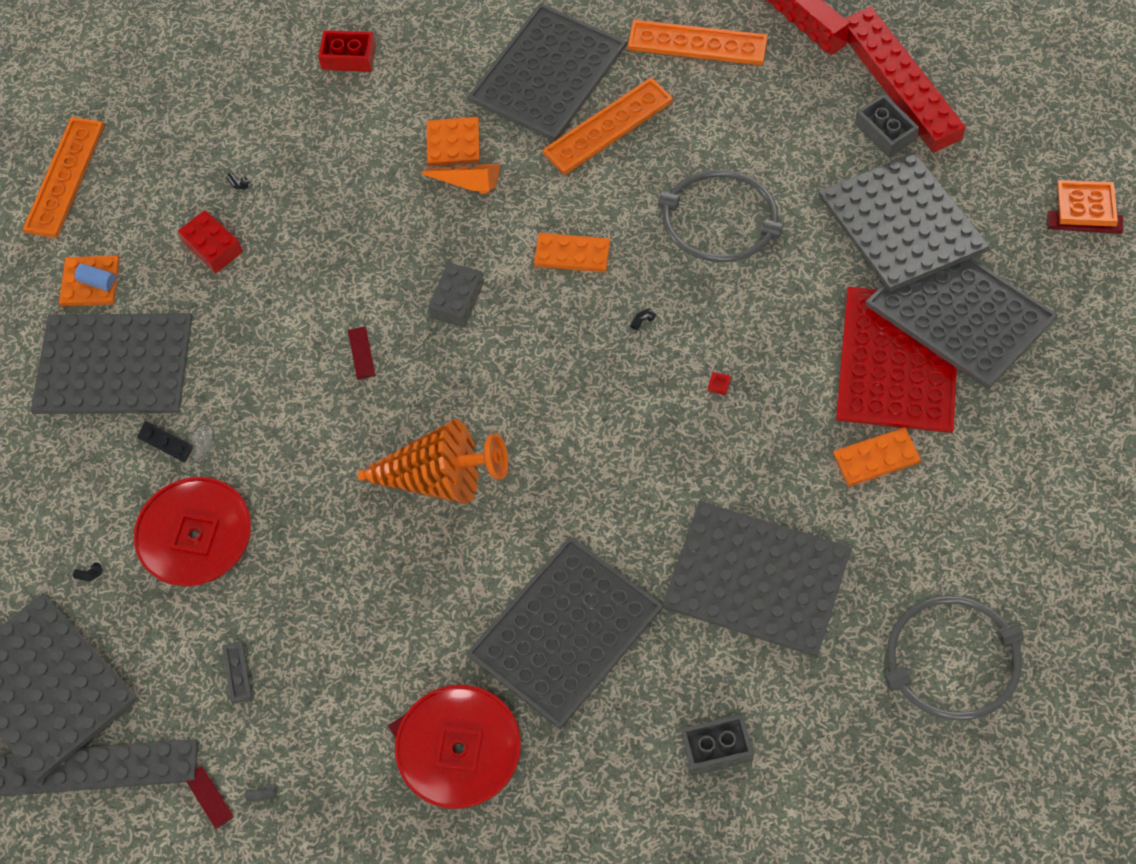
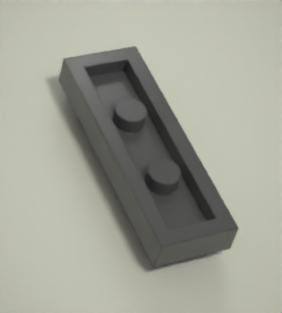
(237, 672)

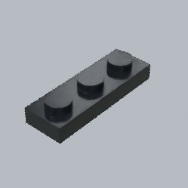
(165, 441)

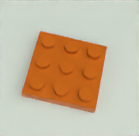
(453, 141)
(1087, 203)
(80, 294)

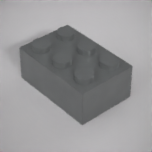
(886, 125)
(456, 294)
(717, 744)

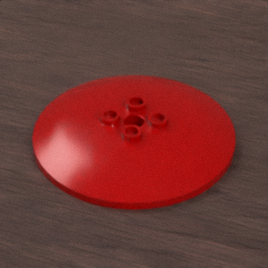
(177, 511)
(451, 718)

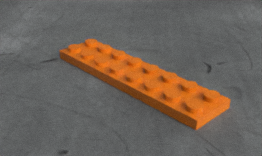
(697, 42)
(607, 126)
(63, 177)

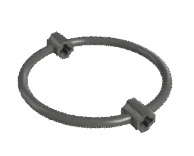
(770, 228)
(1008, 636)

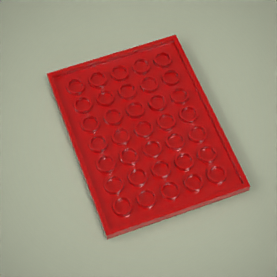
(891, 375)

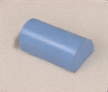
(94, 277)

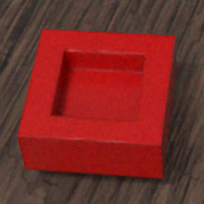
(719, 383)

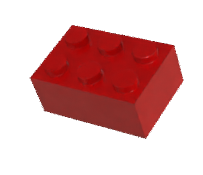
(347, 51)
(210, 241)

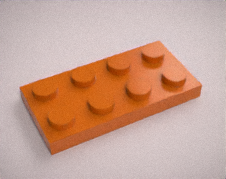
(572, 252)
(876, 457)

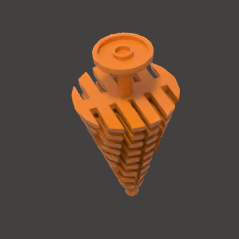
(440, 464)

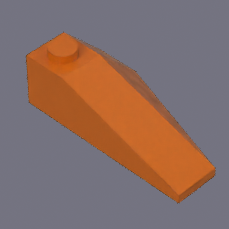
(477, 178)

